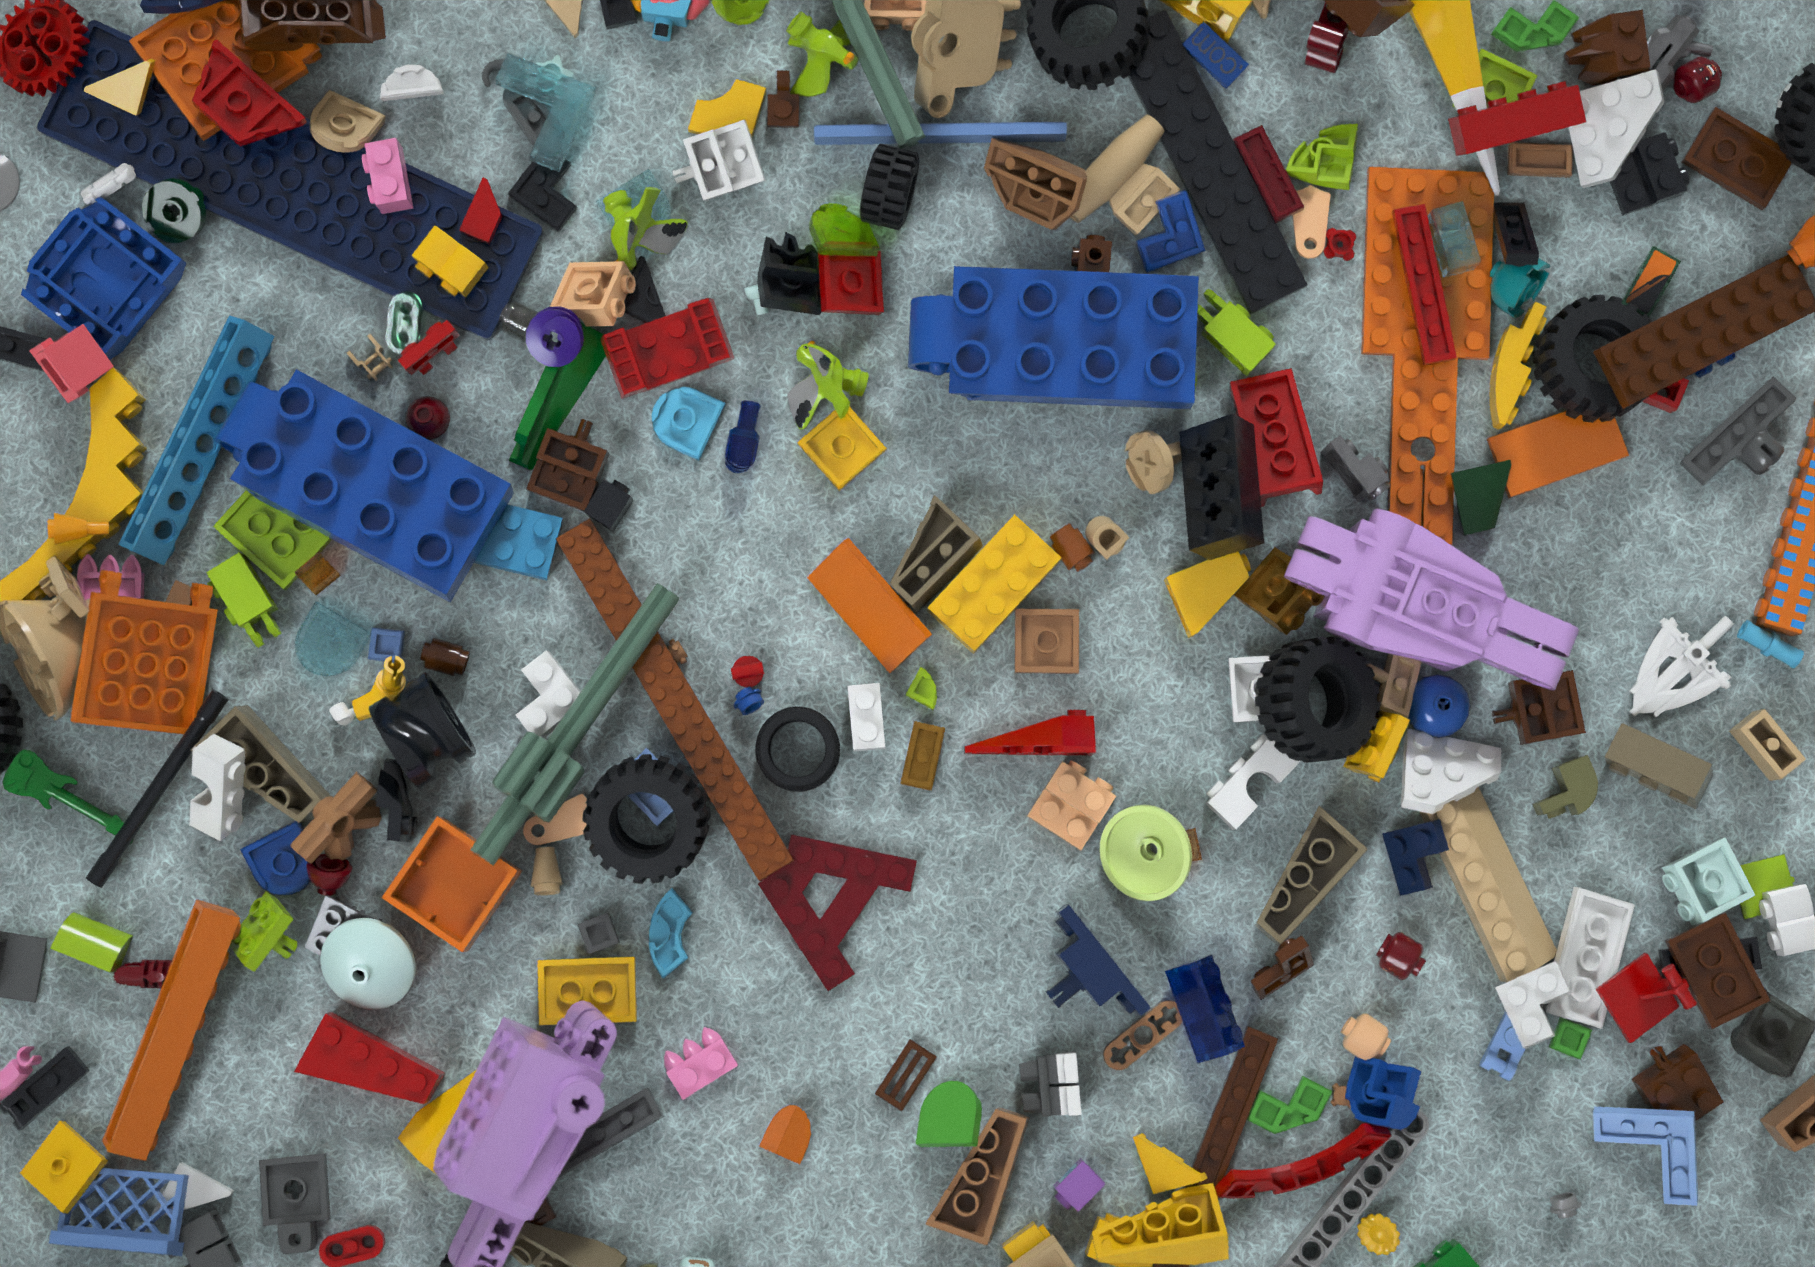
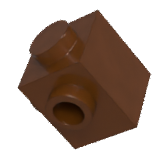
(1092, 254)

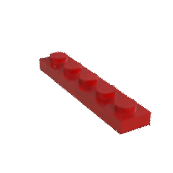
(1424, 284)

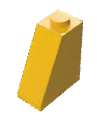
(1205, 588)

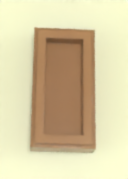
(1539, 160)

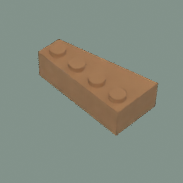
(1794, 1118)
(982, 1180)

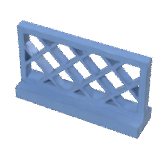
(126, 1239)

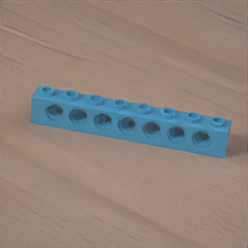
(182, 445)

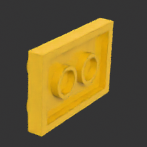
(603, 982)

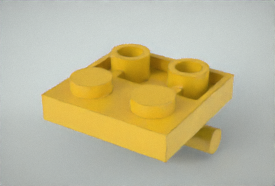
(1381, 748)

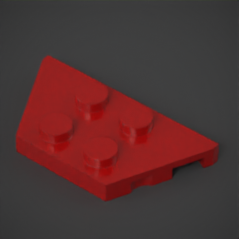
(241, 100)

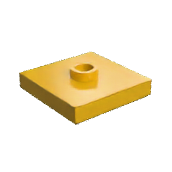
(842, 447)
(63, 1167)

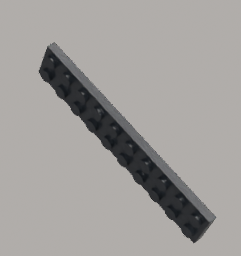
(1213, 170)

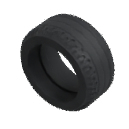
(787, 716)

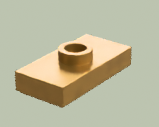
(922, 755)

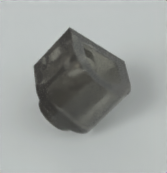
(516, 320)

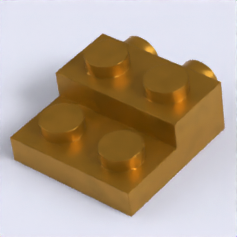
(1275, 597)

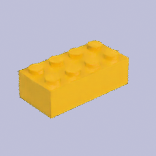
(994, 584)

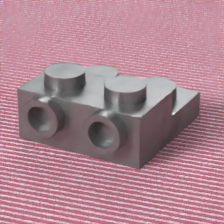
(1363, 476)

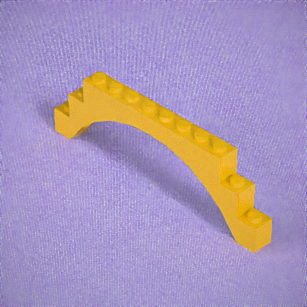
(104, 489)

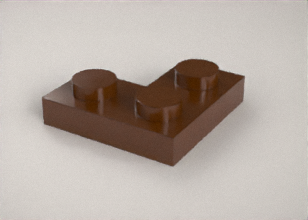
(1292, 960)

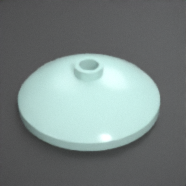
(375, 951)

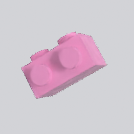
(388, 176)

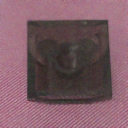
(1773, 1037)

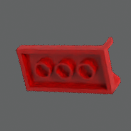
(1281, 431)

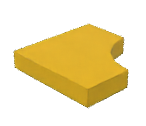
(738, 104)

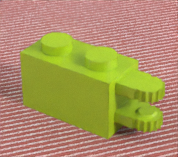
(1235, 333)
(244, 596)

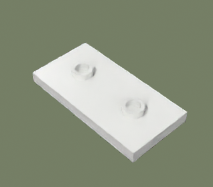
(1589, 953)

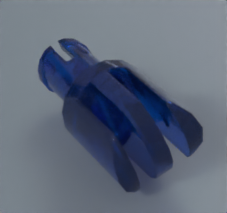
(743, 439)

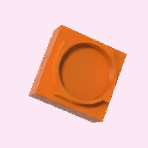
(450, 885)

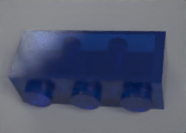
(1205, 1008)

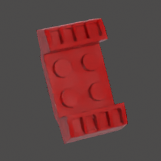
(667, 348)

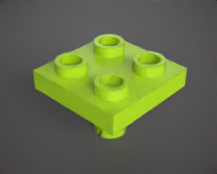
(263, 931)

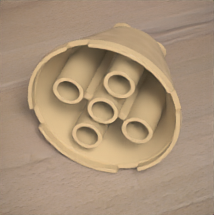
(45, 651)

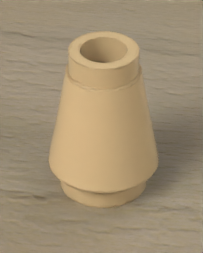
(546, 872)

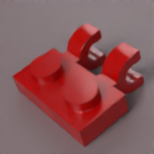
(438, 338)

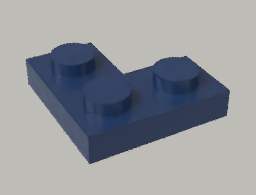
(1407, 852)

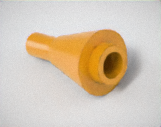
(68, 528)

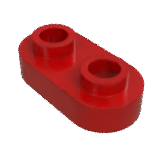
(353, 1246)

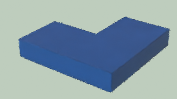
(1180, 234)

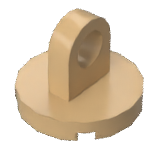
(1151, 461)

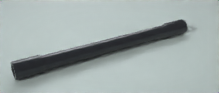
(204, 718)

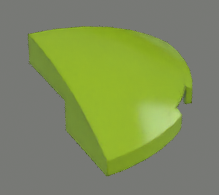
(1327, 159)

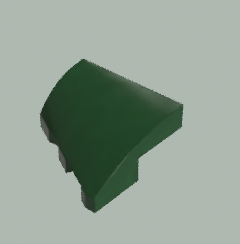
(1480, 495)

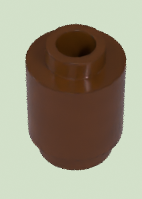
(445, 657)

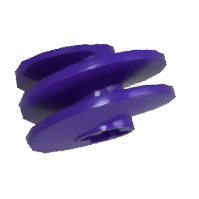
(569, 331)

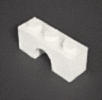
(1231, 798)
(218, 807)

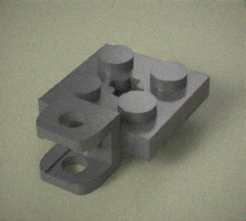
(292, 1214)

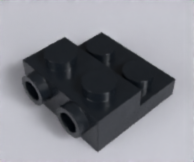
(1650, 175)

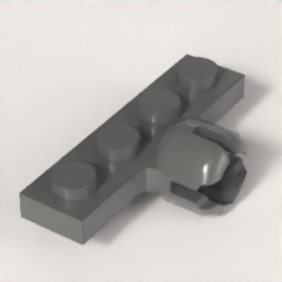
(1743, 436)

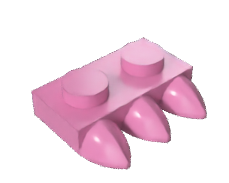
(132, 576)
(701, 1065)

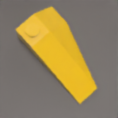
(431, 1122)
(1176, 1231)

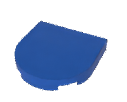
(275, 862)

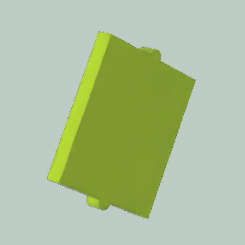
(1763, 877)

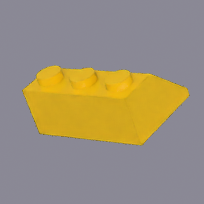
(1219, 15)

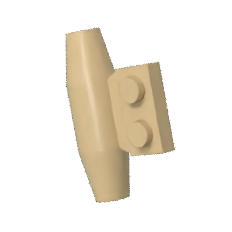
(1125, 180)

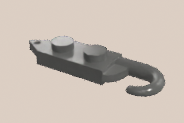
(526, 112)

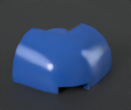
(1383, 1093)

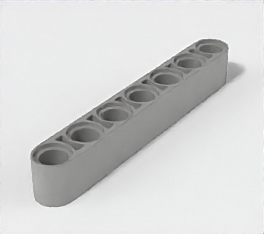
(1366, 1193)

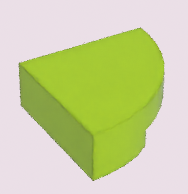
(923, 689)

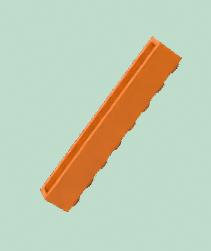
(171, 1030)

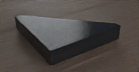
(644, 301)

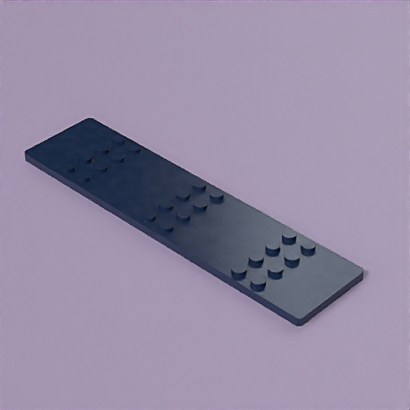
(292, 191)

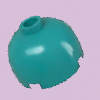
(1516, 285)

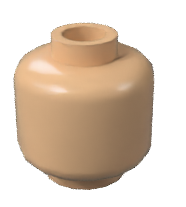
(1365, 1037)

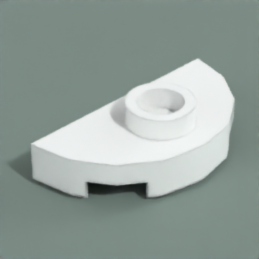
(410, 82)

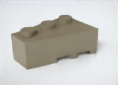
(935, 555)
(1659, 766)

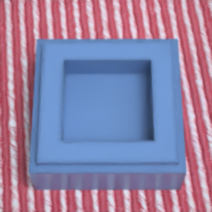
(385, 644)

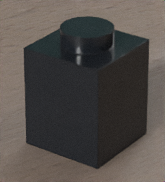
(609, 504)

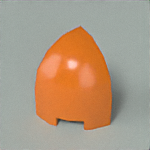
(788, 1134)

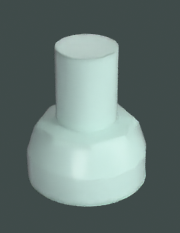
(753, 294)

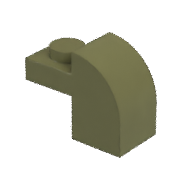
(1577, 786)

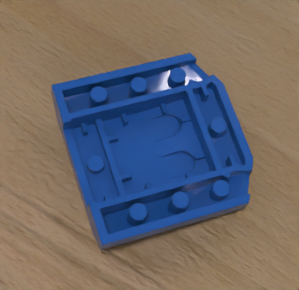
(102, 275)

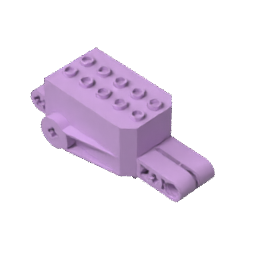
(1423, 600)
(521, 1127)

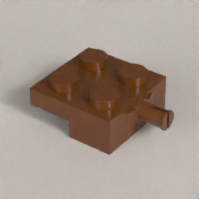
(568, 467)
(1543, 712)
(1677, 1083)

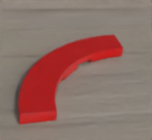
(1305, 1172)

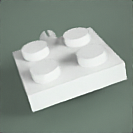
(722, 160)

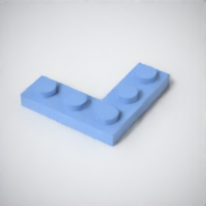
(1667, 1128)

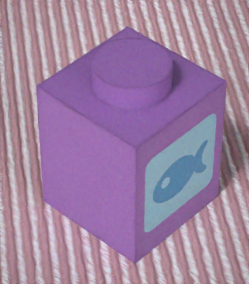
(1078, 1186)

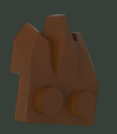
(1611, 48)

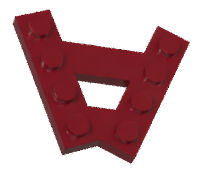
(821, 937)

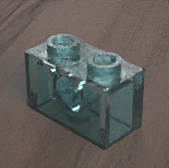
(1453, 239)

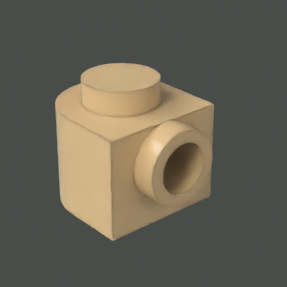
(1105, 536)

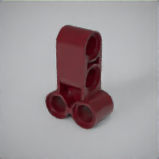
(1326, 42)

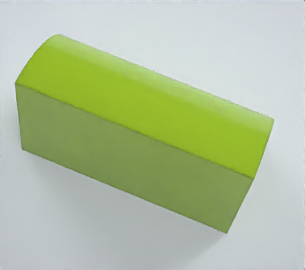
(92, 942)

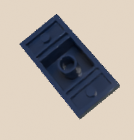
(1091, 969)

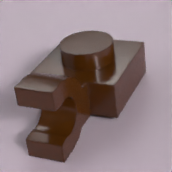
(783, 106)

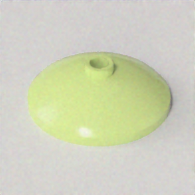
(1128, 855)

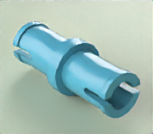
(1770, 644)

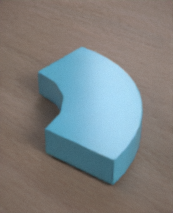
(666, 933)

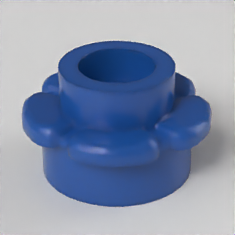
(748, 700)

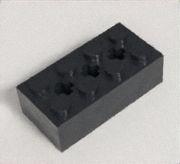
(1221, 487)

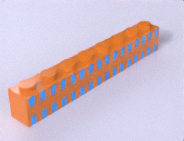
(1792, 575)

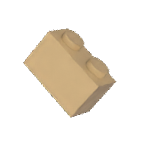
(1767, 745)

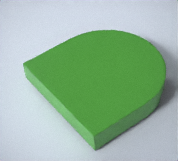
(950, 1117)

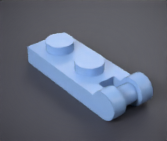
(1506, 1039)

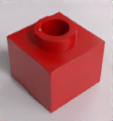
(1674, 396)

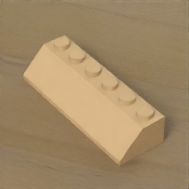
(1492, 888)

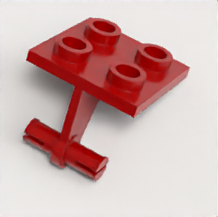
(1642, 998)

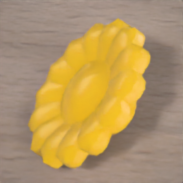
(1378, 1234)

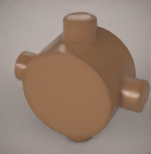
(677, 651)
(1339, 1096)

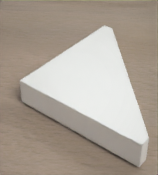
(200, 1188)

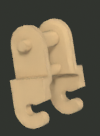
(360, 364)

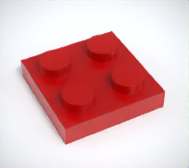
(851, 284)

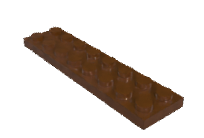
(1705, 330)

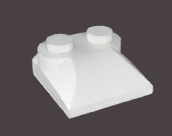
(1243, 680)

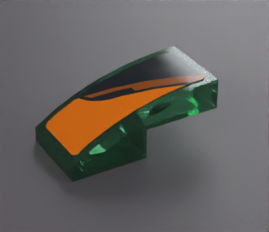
(1651, 280)

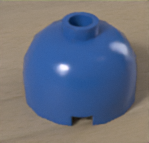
(1453, 703)

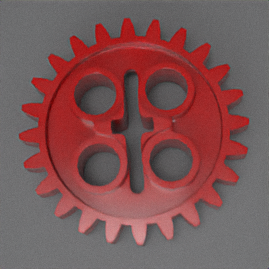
(59, 37)

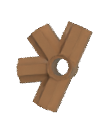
(336, 819)

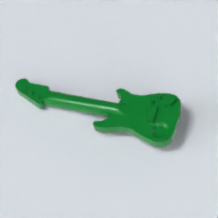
(32, 778)

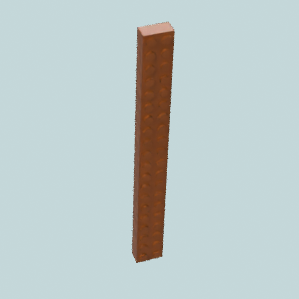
(678, 705)

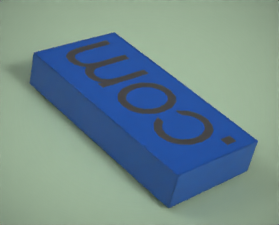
(1215, 55)

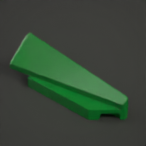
(555, 398)

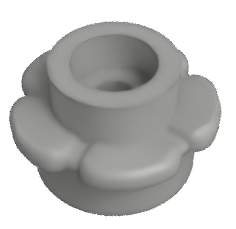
(1565, 1205)

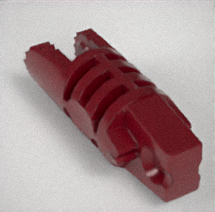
(143, 974)

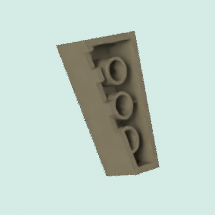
(270, 765)
(1312, 872)

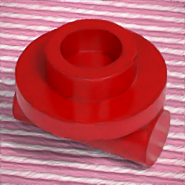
(747, 671)

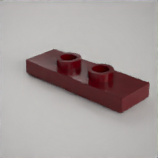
(1269, 174)

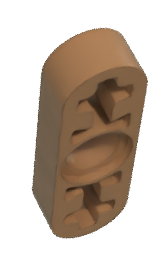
(1143, 1048)

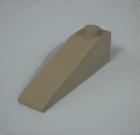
(560, 1249)

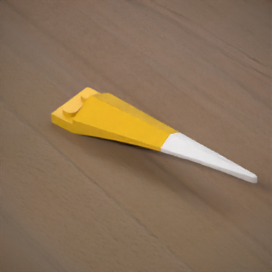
(1452, 43)

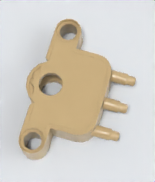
(966, 52)

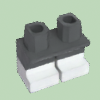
(1057, 1098)

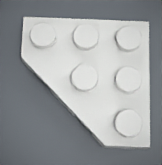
(1613, 125)
(1444, 770)

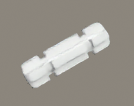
(108, 184)

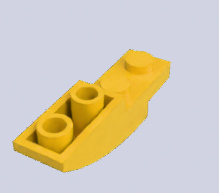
(1508, 375)

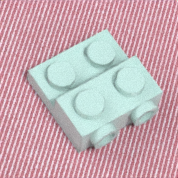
(1707, 882)

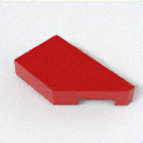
(482, 214)

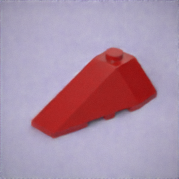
(1061, 735)

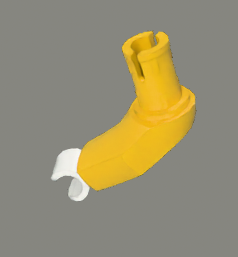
(388, 683)

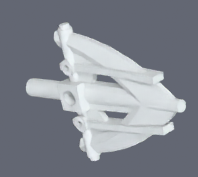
(1653, 693)

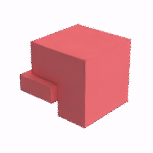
(72, 361)

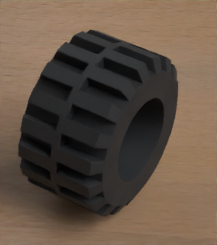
(889, 186)

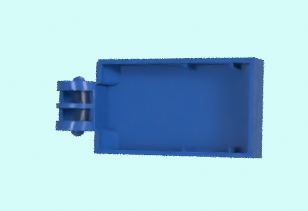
(1061, 337)
(364, 480)

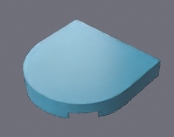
(686, 420)

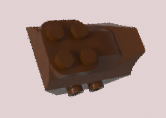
(292, 23)

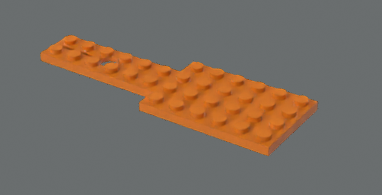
(1424, 395)

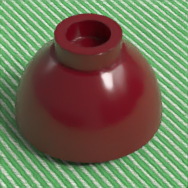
(428, 417)
(329, 874)

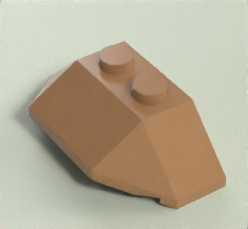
(1035, 182)

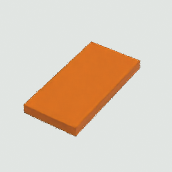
(1555, 450)
(869, 605)

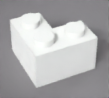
(556, 695)
(1524, 1002)

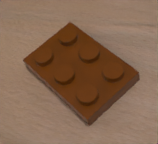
(1737, 158)
(1717, 970)

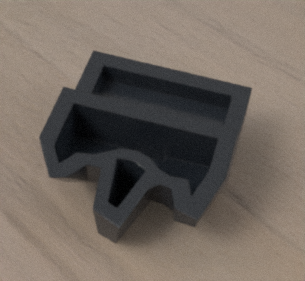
(789, 277)
(394, 795)

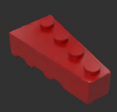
(1516, 120)
(365, 1061)

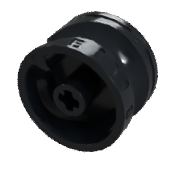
(421, 730)

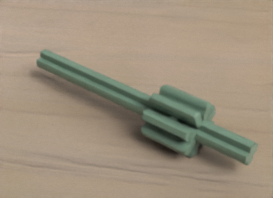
(879, 72)
(540, 770)

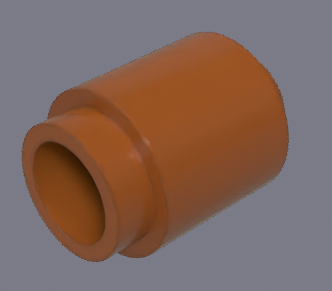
(1072, 548)

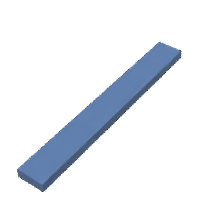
(944, 133)

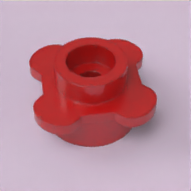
(1333, 237)

